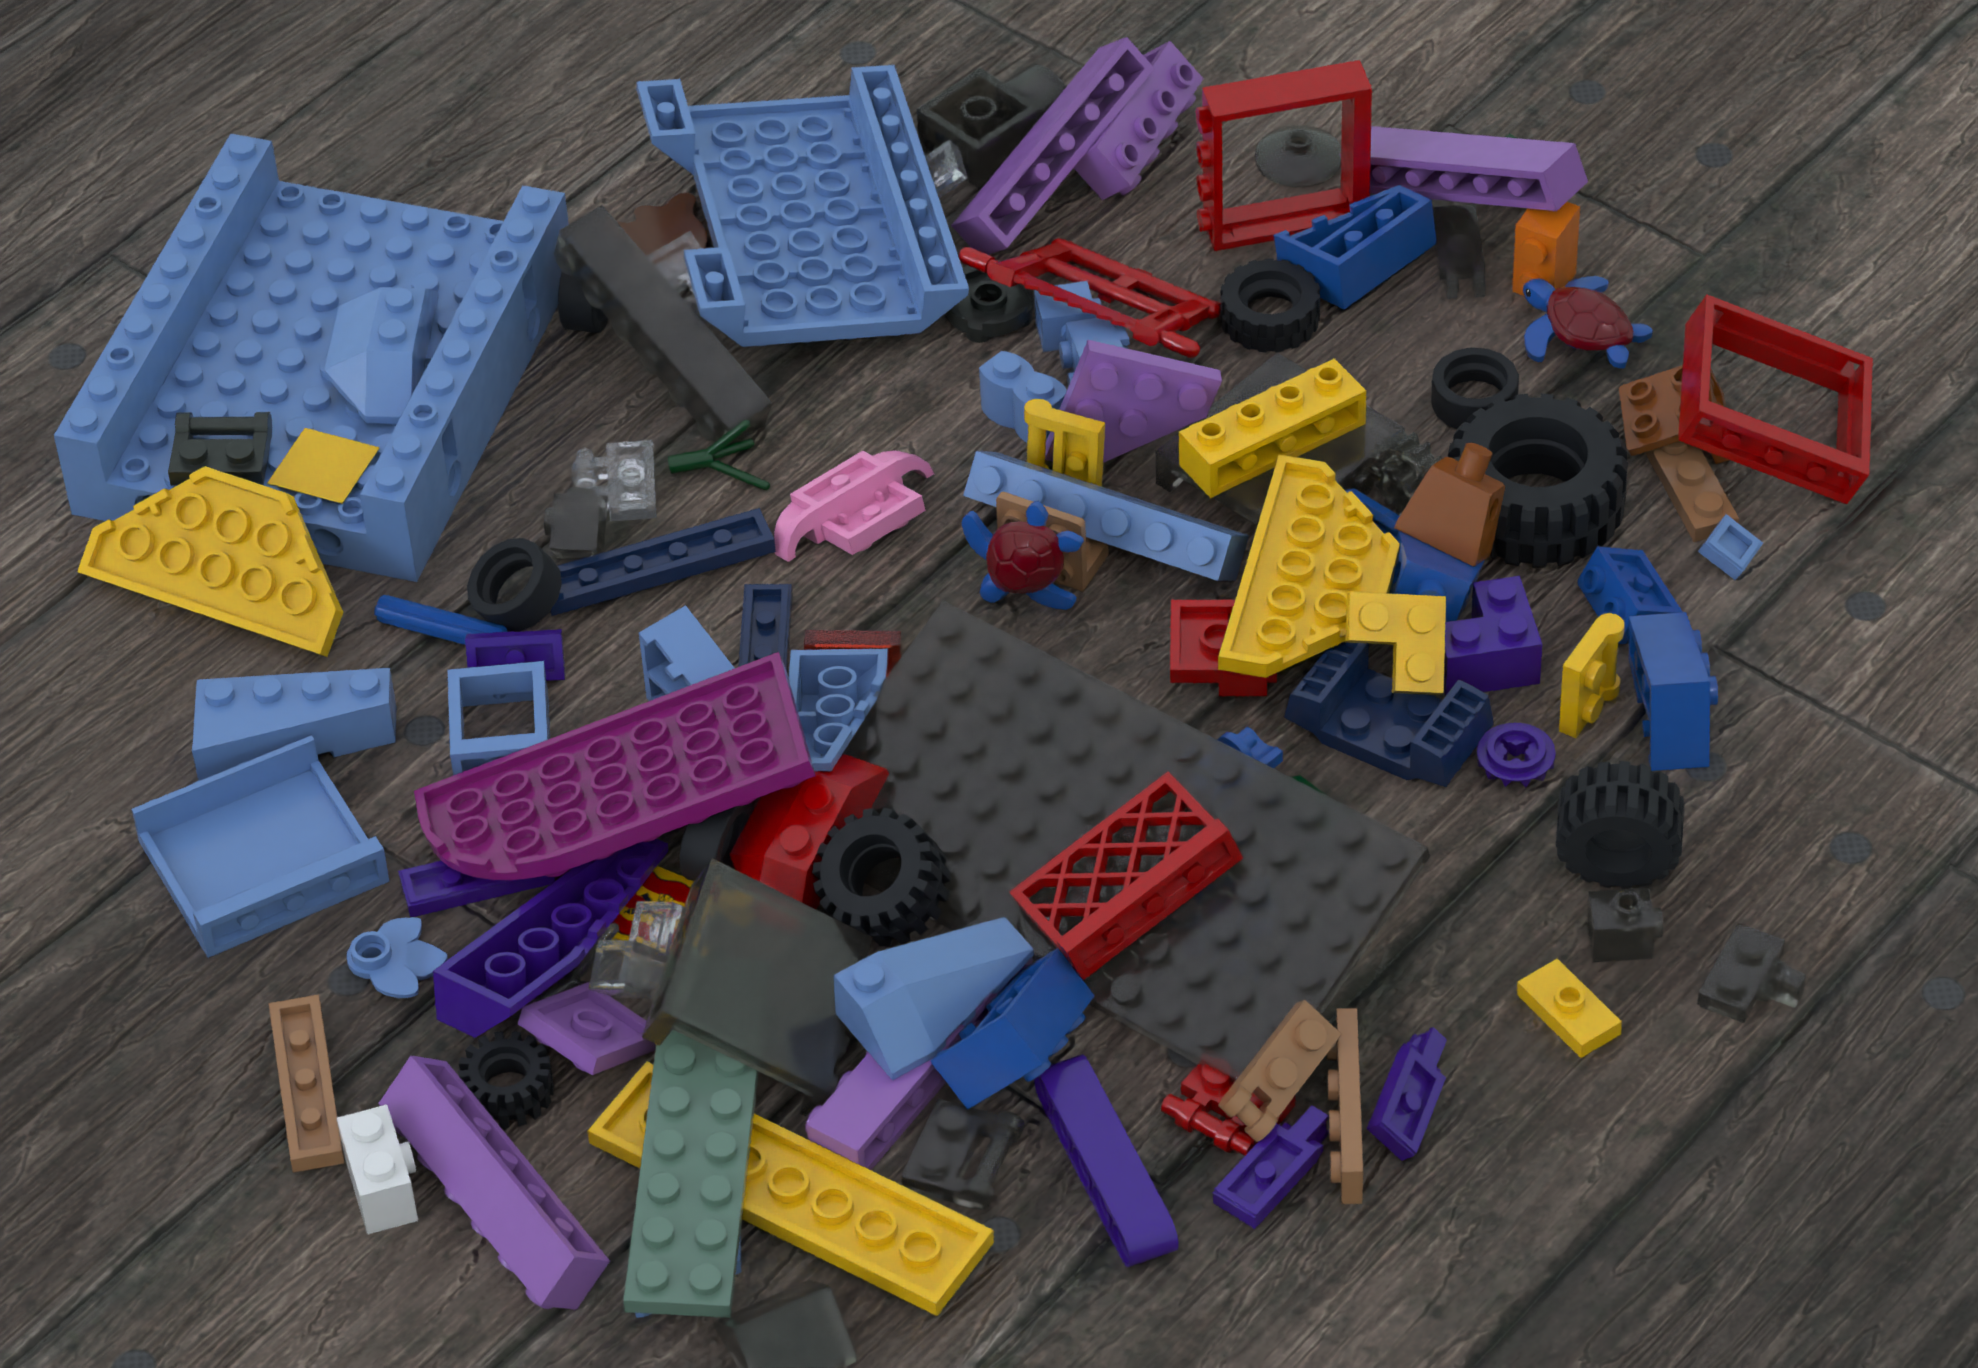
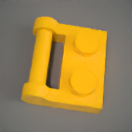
(1077, 441)
(1590, 675)

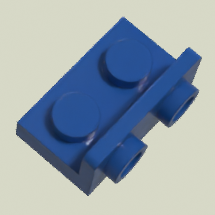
(1625, 585)

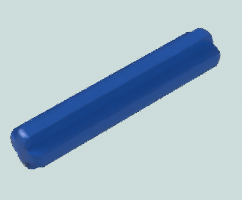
(431, 619)

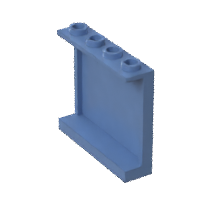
(258, 847)

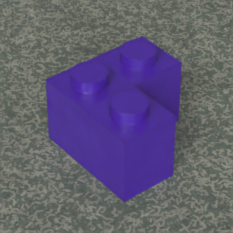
(1498, 643)

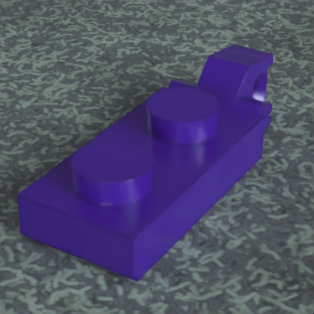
(1409, 1094)
(1272, 1168)

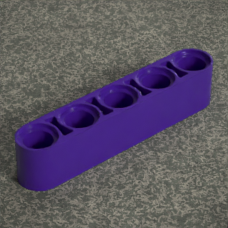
(1106, 1161)

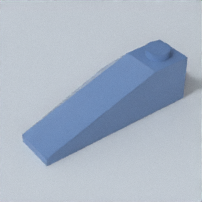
(834, 696)
(919, 993)

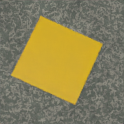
(323, 465)

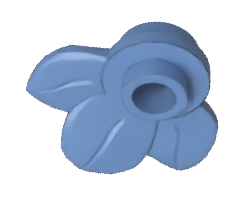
(395, 957)

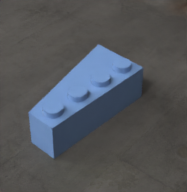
(259, 714)

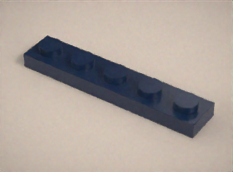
(663, 560)

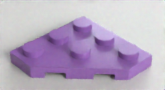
(1136, 395)

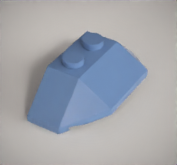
(381, 349)

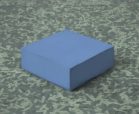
(1730, 547)

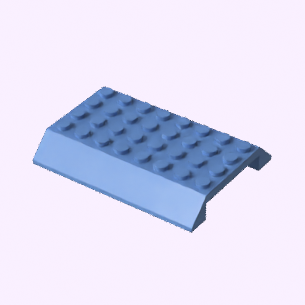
(811, 213)

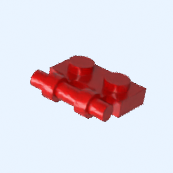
(1204, 1091)

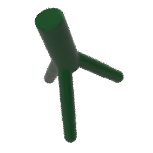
(707, 457)

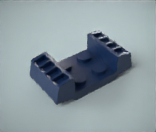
(1395, 732)

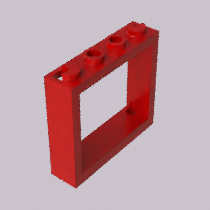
(1272, 94)
(1758, 444)

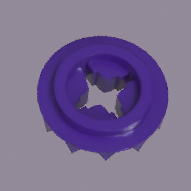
(1516, 740)

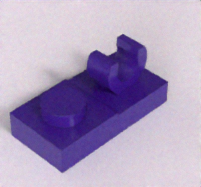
(518, 647)

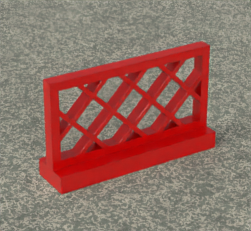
(1145, 895)

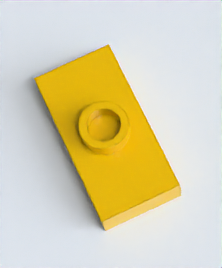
(1569, 1008)

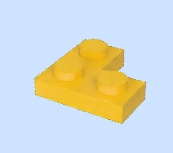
(1414, 629)

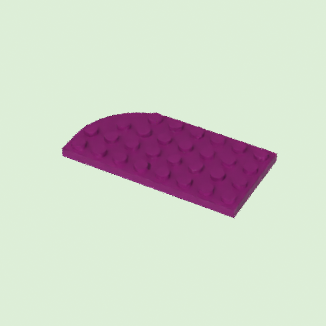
(621, 778)

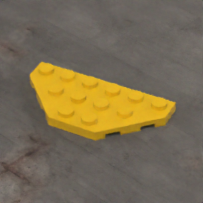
(224, 554)
(1302, 563)

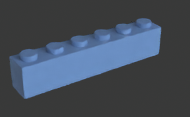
(1114, 516)

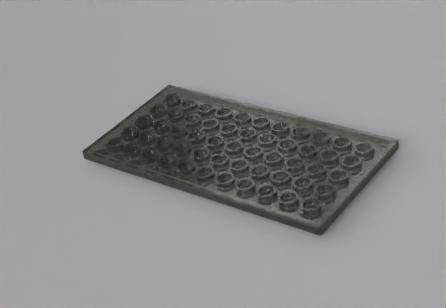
(1025, 755)

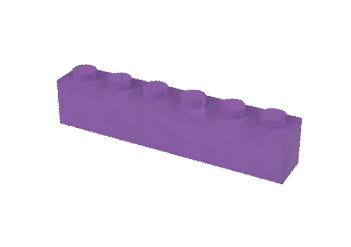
(1053, 147)
(1476, 168)
(874, 1111)
(494, 1184)

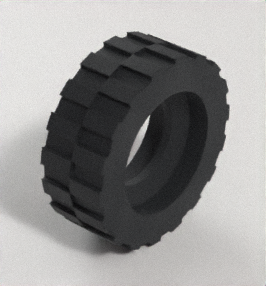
(1263, 280)

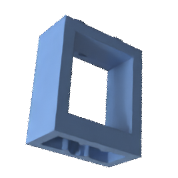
(494, 686)

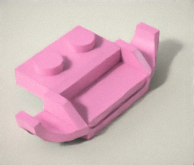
(852, 503)

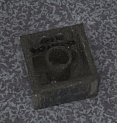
(981, 119)

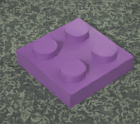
(587, 1028)

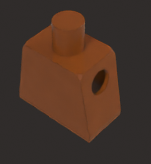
(1456, 506)

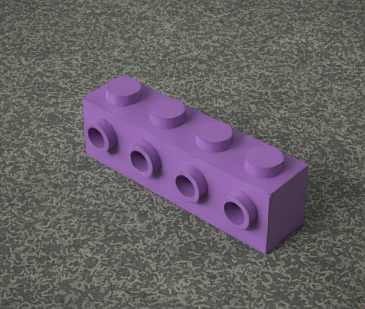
(1141, 125)

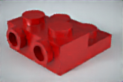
(1195, 644)

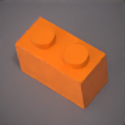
(1546, 246)

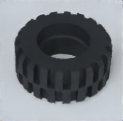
(1559, 442)

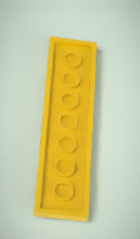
(829, 1206)

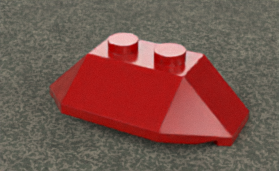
(793, 822)

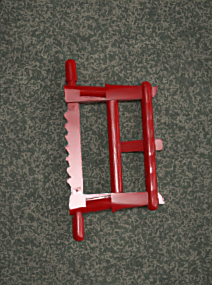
(1150, 330)

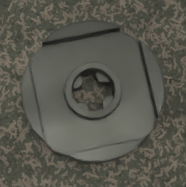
(990, 319)

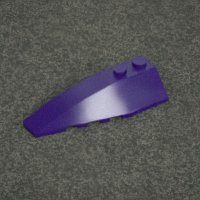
(539, 940)

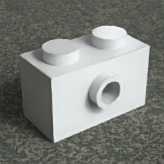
(378, 1168)

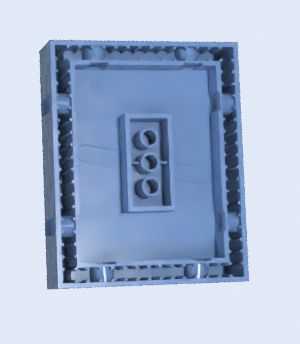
(245, 325)

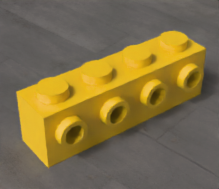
(1278, 421)

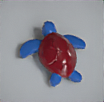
(1581, 319)
(1023, 557)

